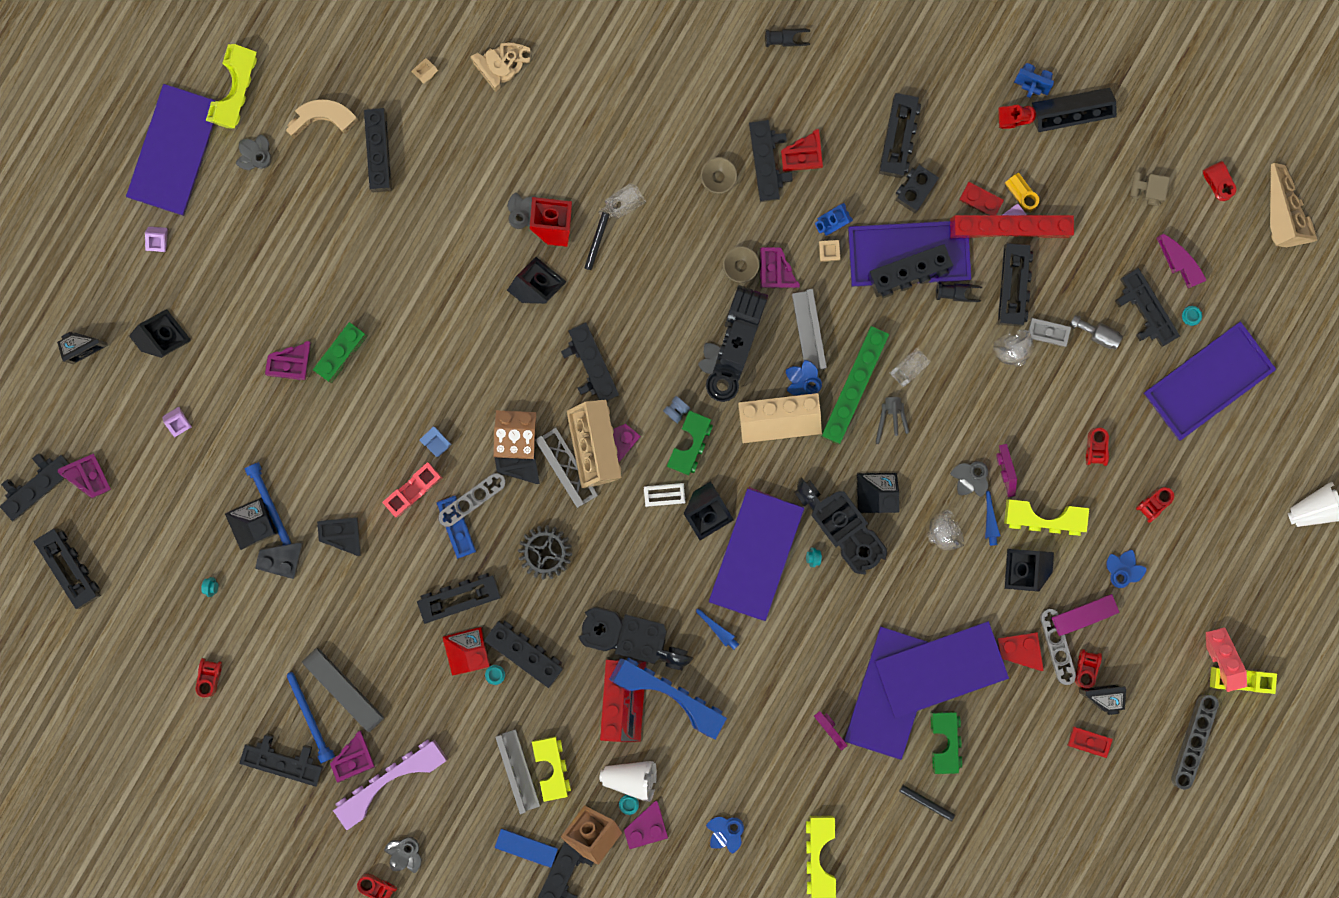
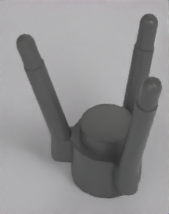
(894, 407)

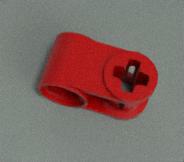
(1015, 116)
(1218, 179)
(1097, 448)
(1154, 504)
(1087, 667)
(208, 676)
(378, 887)

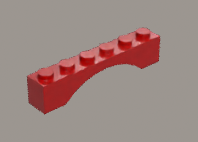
(1012, 225)

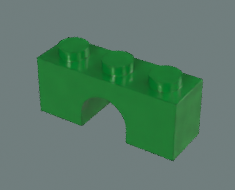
(335, 357)
(697, 427)
(947, 760)

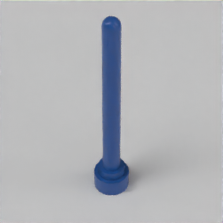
(254, 472)
(324, 752)

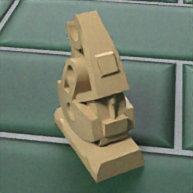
(498, 63)

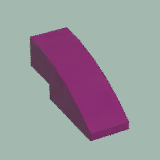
(1181, 260)
(1085, 614)

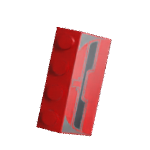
(621, 709)

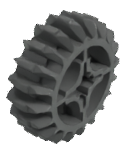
(551, 535)

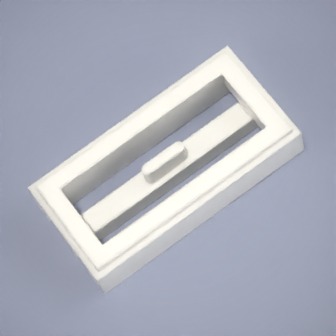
(681, 493)

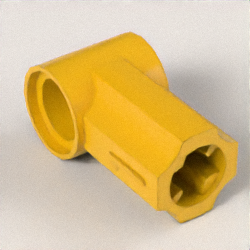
(1020, 191)

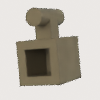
(1153, 188)

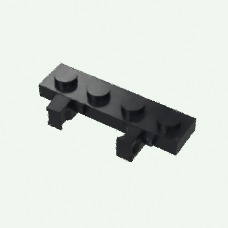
(767, 176)
(1157, 321)
(585, 348)
(23, 498)
(265, 759)
(556, 882)

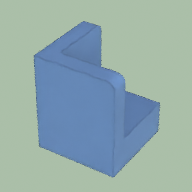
(435, 441)

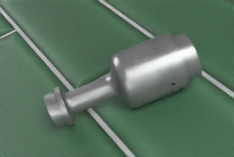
(1100, 334)

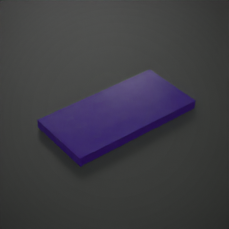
(172, 151)
(884, 244)
(1209, 381)
(756, 554)
(941, 669)
(872, 718)

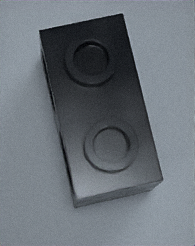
(920, 191)

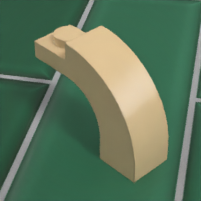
(322, 110)

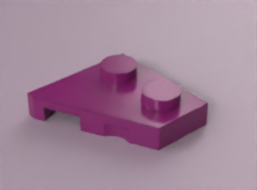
(646, 827)

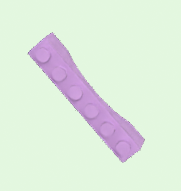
(425, 760)

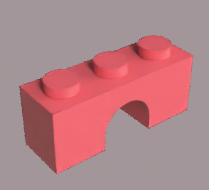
(413, 490)
(1223, 651)

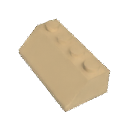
(780, 418)
(593, 443)

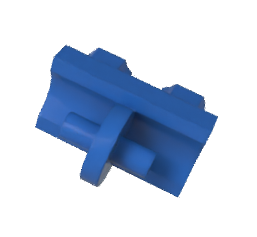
(1032, 82)
(833, 220)

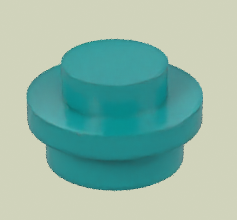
(1191, 315)
(813, 557)
(209, 586)
(495, 674)
(628, 805)

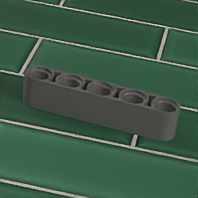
(343, 689)
(1197, 751)

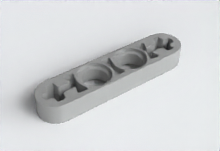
(470, 498)
(1055, 647)

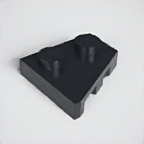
(518, 468)
(341, 534)
(280, 560)

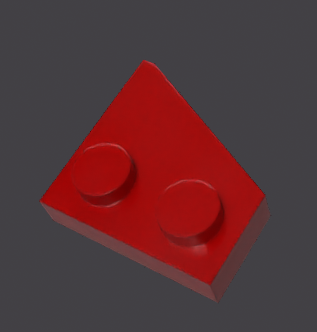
(803, 154)
(1022, 649)

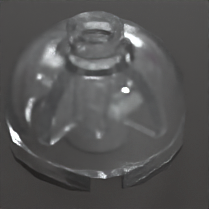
(1015, 348)
(945, 532)

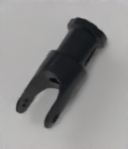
(784, 37)
(955, 292)

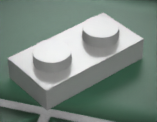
(1049, 332)

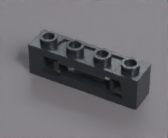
(905, 103)
(377, 150)
(1017, 252)
(79, 570)
(490, 588)

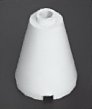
(1316, 508)
(631, 779)

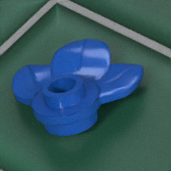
(801, 377)
(1126, 567)
(723, 835)

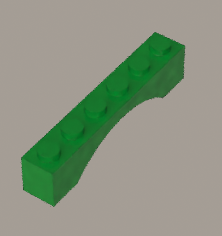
(855, 385)

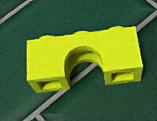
(1256, 681)
(549, 750)

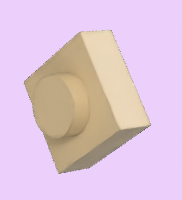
(424, 70)
(829, 251)

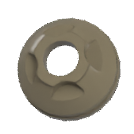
(718, 165)
(748, 257)

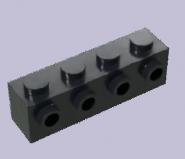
(1075, 109)
(910, 270)
(524, 654)

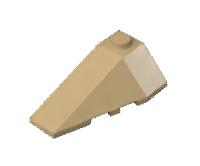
(1287, 218)

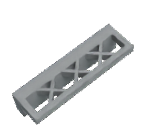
(809, 328)
(563, 477)
(517, 771)

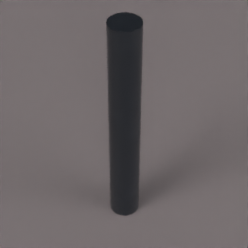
(597, 240)
(927, 803)

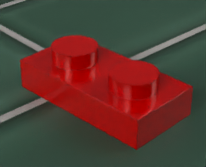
(981, 199)
(1089, 742)

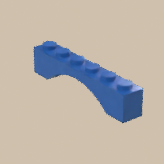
(702, 718)

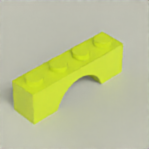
(239, 63)
(1021, 514)
(821, 831)

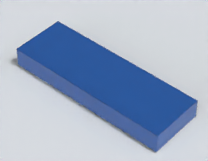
(459, 532)
(526, 848)

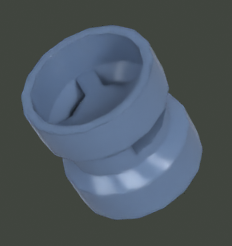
(680, 406)

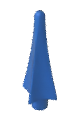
(992, 531)
(725, 636)

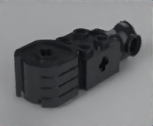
(742, 326)
(843, 526)
(631, 638)

